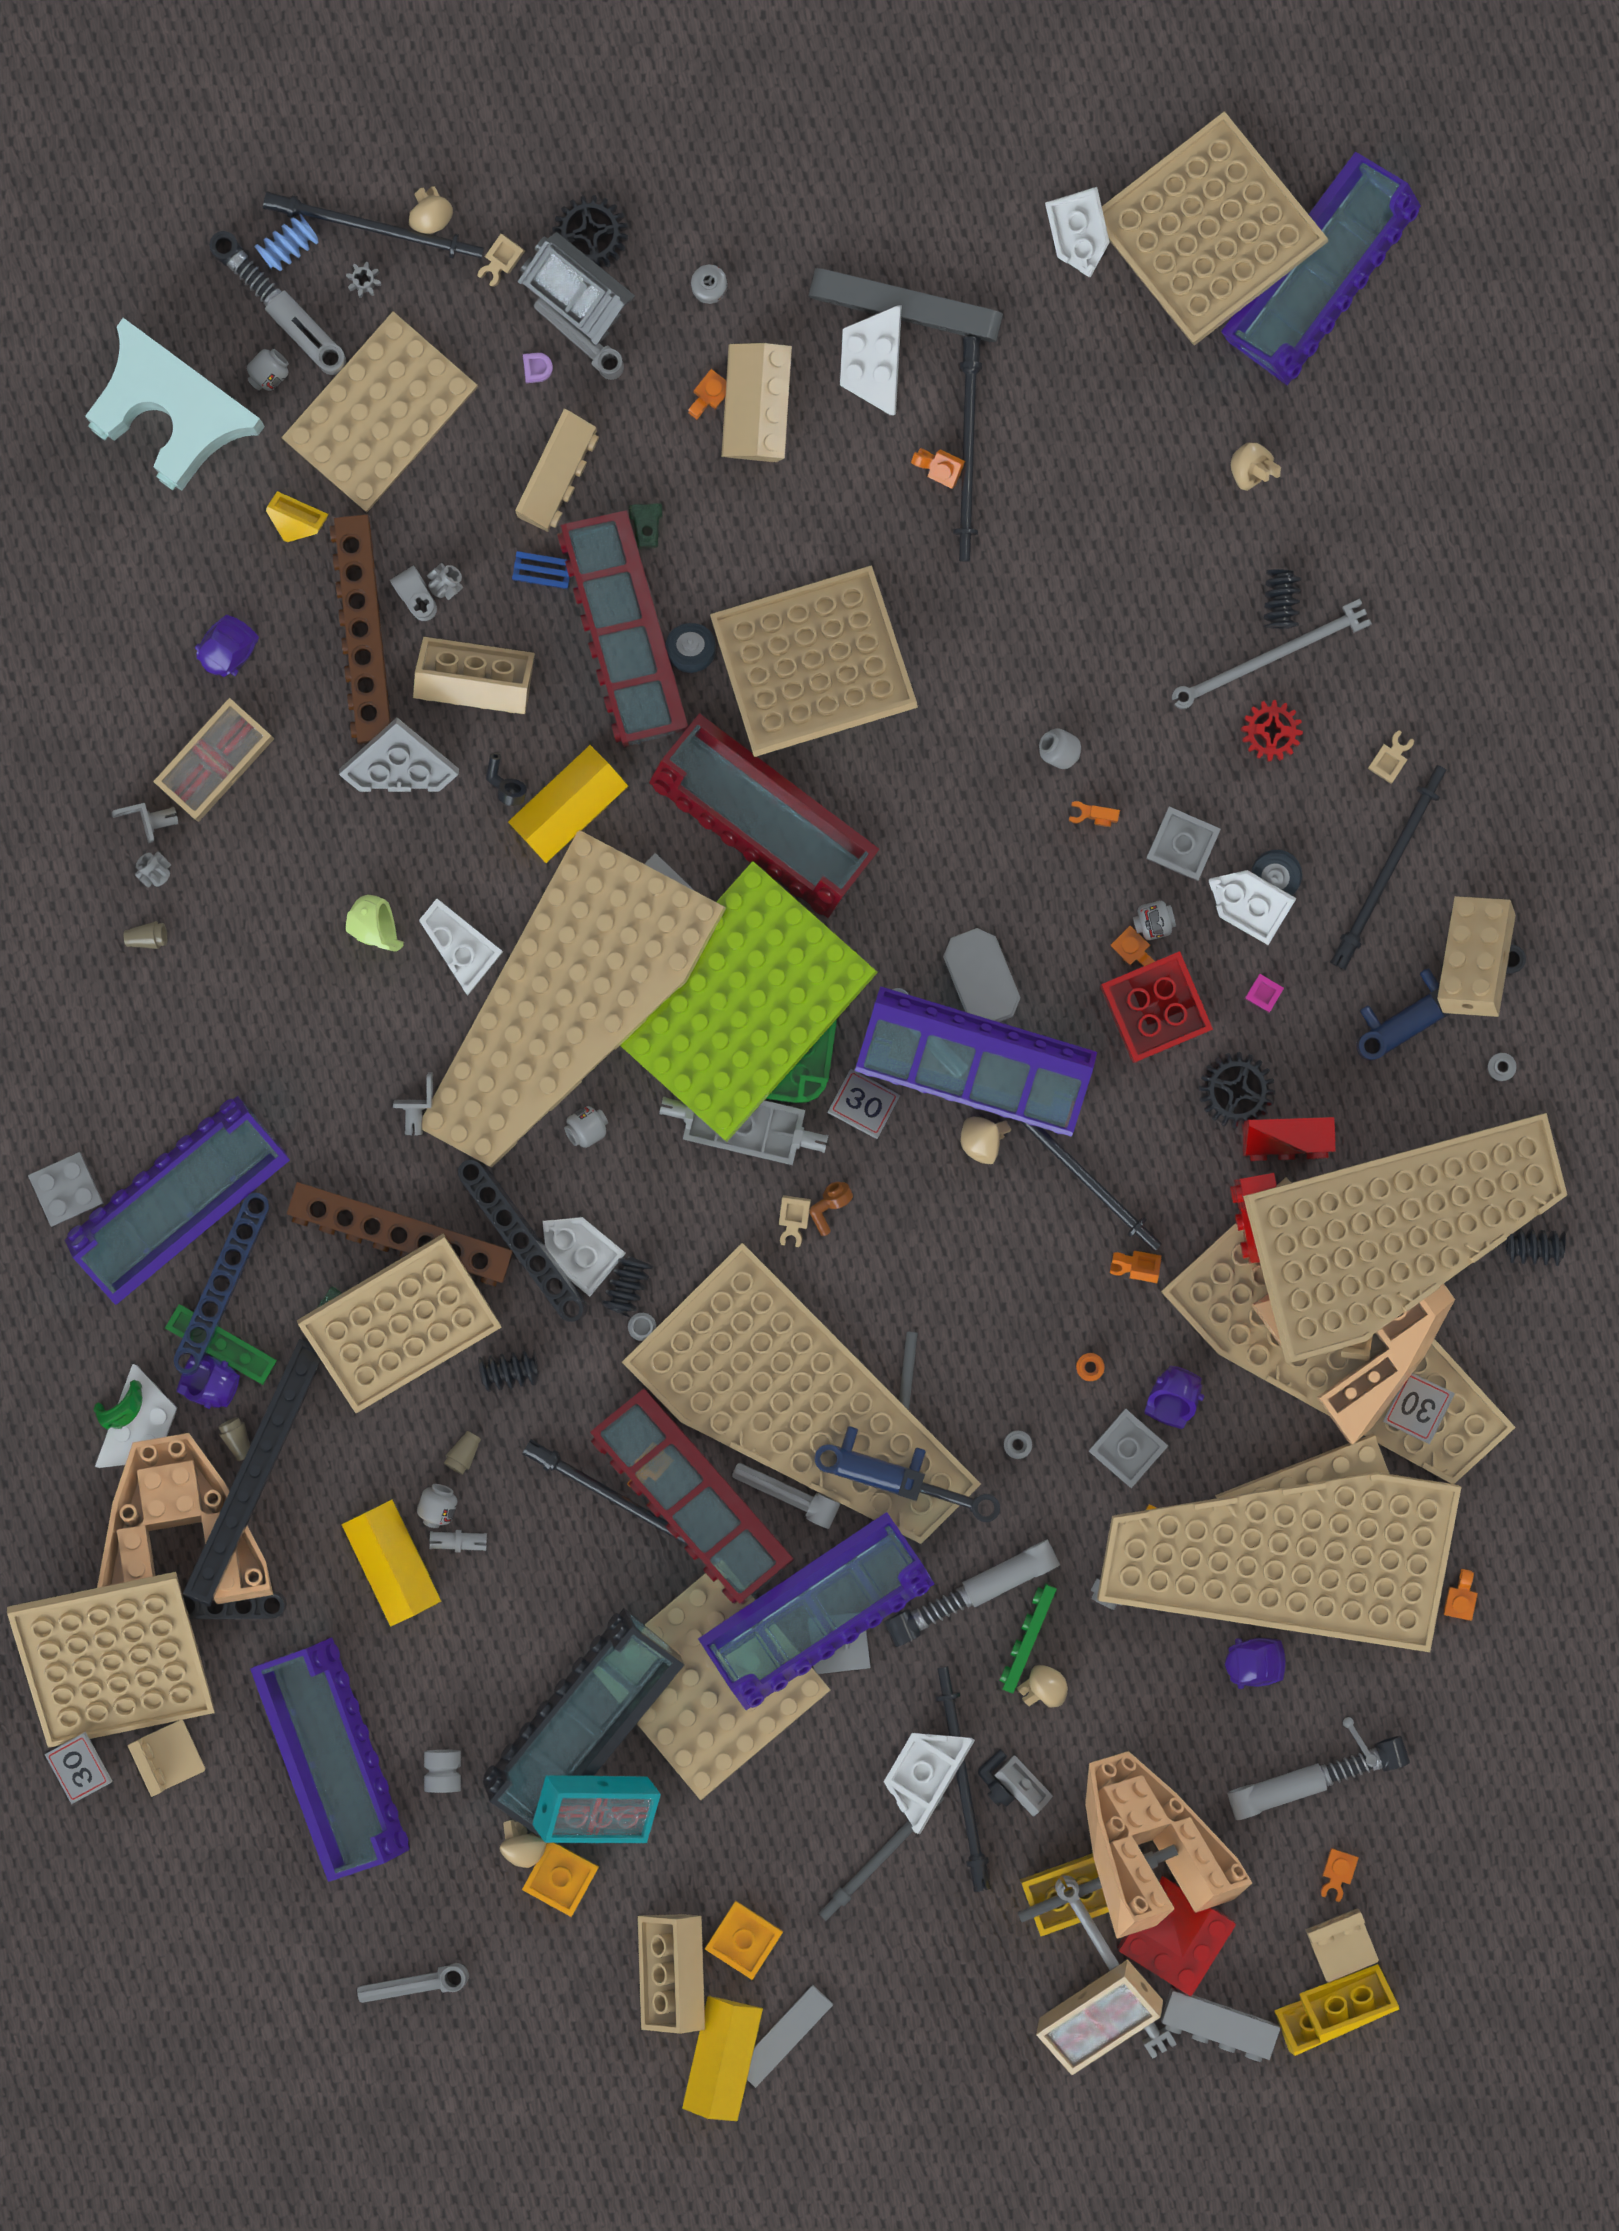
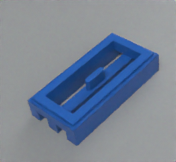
(545, 559)

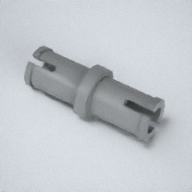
(458, 1541)

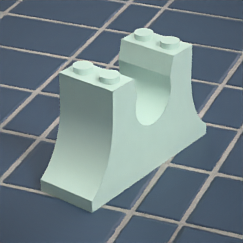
(157, 380)

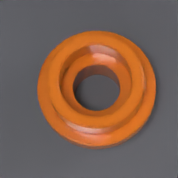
(1090, 1357)

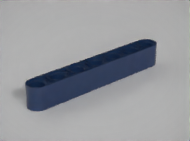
(221, 1269)

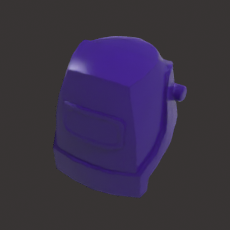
(226, 646)
(212, 1383)
(1174, 1397)
(1255, 1662)

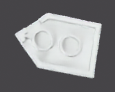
(1079, 229)
(1251, 903)
(581, 1251)

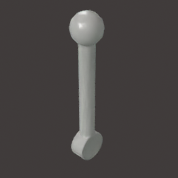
(1371, 1759)

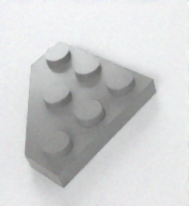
(398, 762)

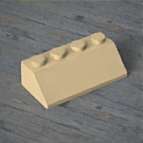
(756, 401)
(556, 471)
(473, 675)
(671, 1973)

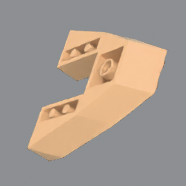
(1367, 1392)
(169, 1486)
(1133, 1807)

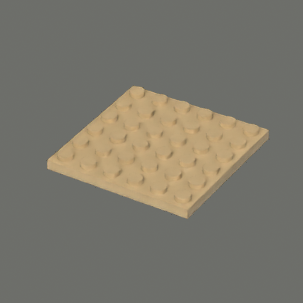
(1210, 228)
(813, 661)
(111, 1659)
(697, 1716)

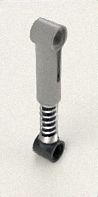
(279, 305)
(975, 1591)
(1255, 1798)

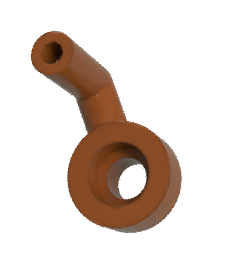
(834, 1197)

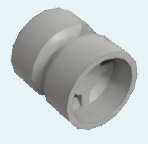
(442, 1771)

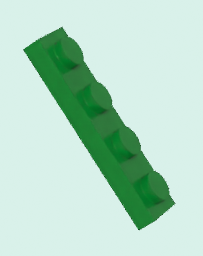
(225, 1347)
(1022, 1649)

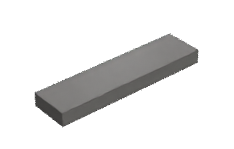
(787, 2033)

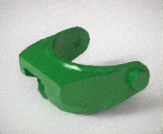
(123, 1412)

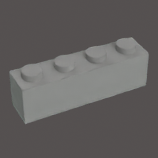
(1220, 2024)

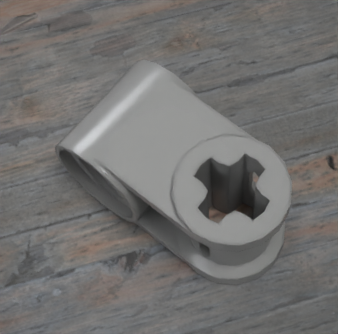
(413, 590)

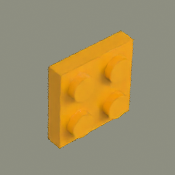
(560, 1878)
(743, 1940)

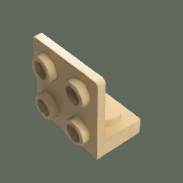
(166, 1757)
(1342, 1945)

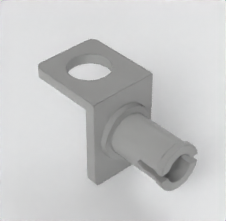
(150, 820)
(414, 1108)

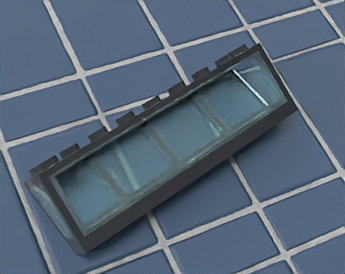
(584, 1716)

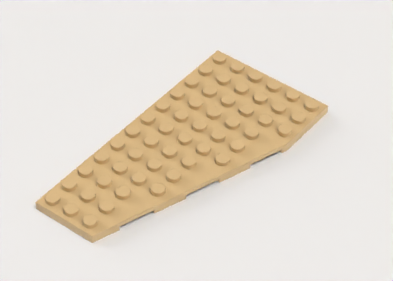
(578, 983)
(1388, 1232)
(1218, 1300)
(778, 1385)
(1311, 1558)

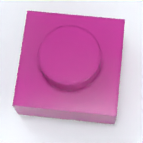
(1264, 993)

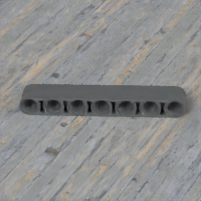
(916, 306)

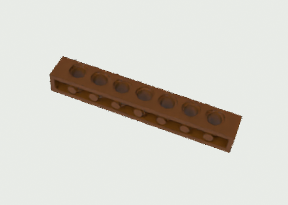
(359, 528)
(305, 1196)

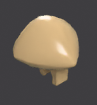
(431, 213)
(1252, 465)
(982, 1138)
(1044, 1685)
(519, 1847)

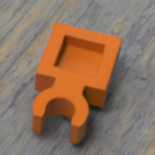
(1339, 1868)

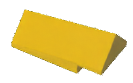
(568, 803)
(391, 1563)
(1335, 2009)
(722, 2059)

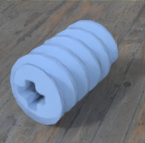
(287, 243)

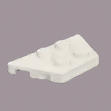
(872, 359)
(150, 1423)
(925, 1773)

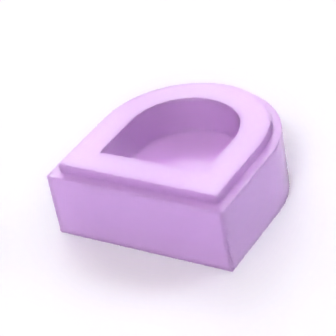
(537, 367)

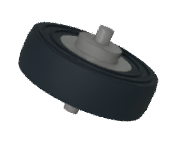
(690, 647)
(1279, 869)

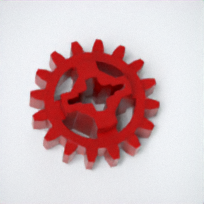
(1259, 730)

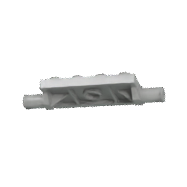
(769, 1133)

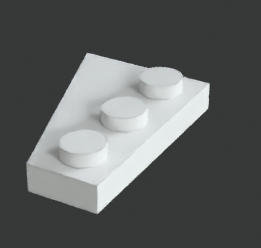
(460, 945)

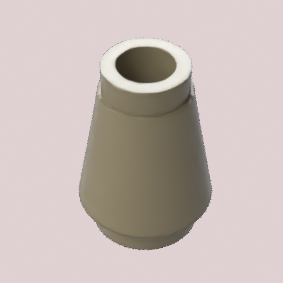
(146, 936)
(235, 1437)
(462, 1453)

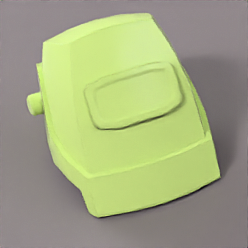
(373, 923)

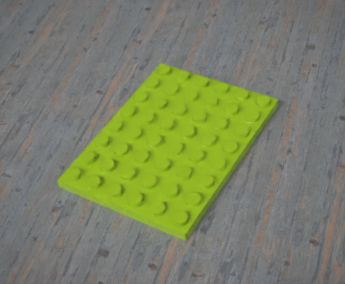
(750, 1004)

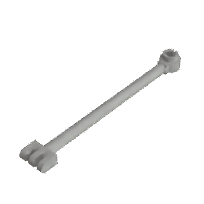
(1349, 619)
(1155, 2036)

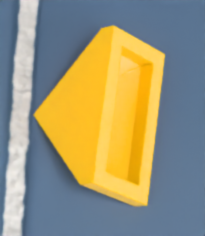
(294, 518)

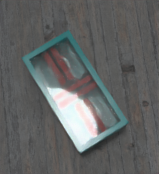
(596, 1809)

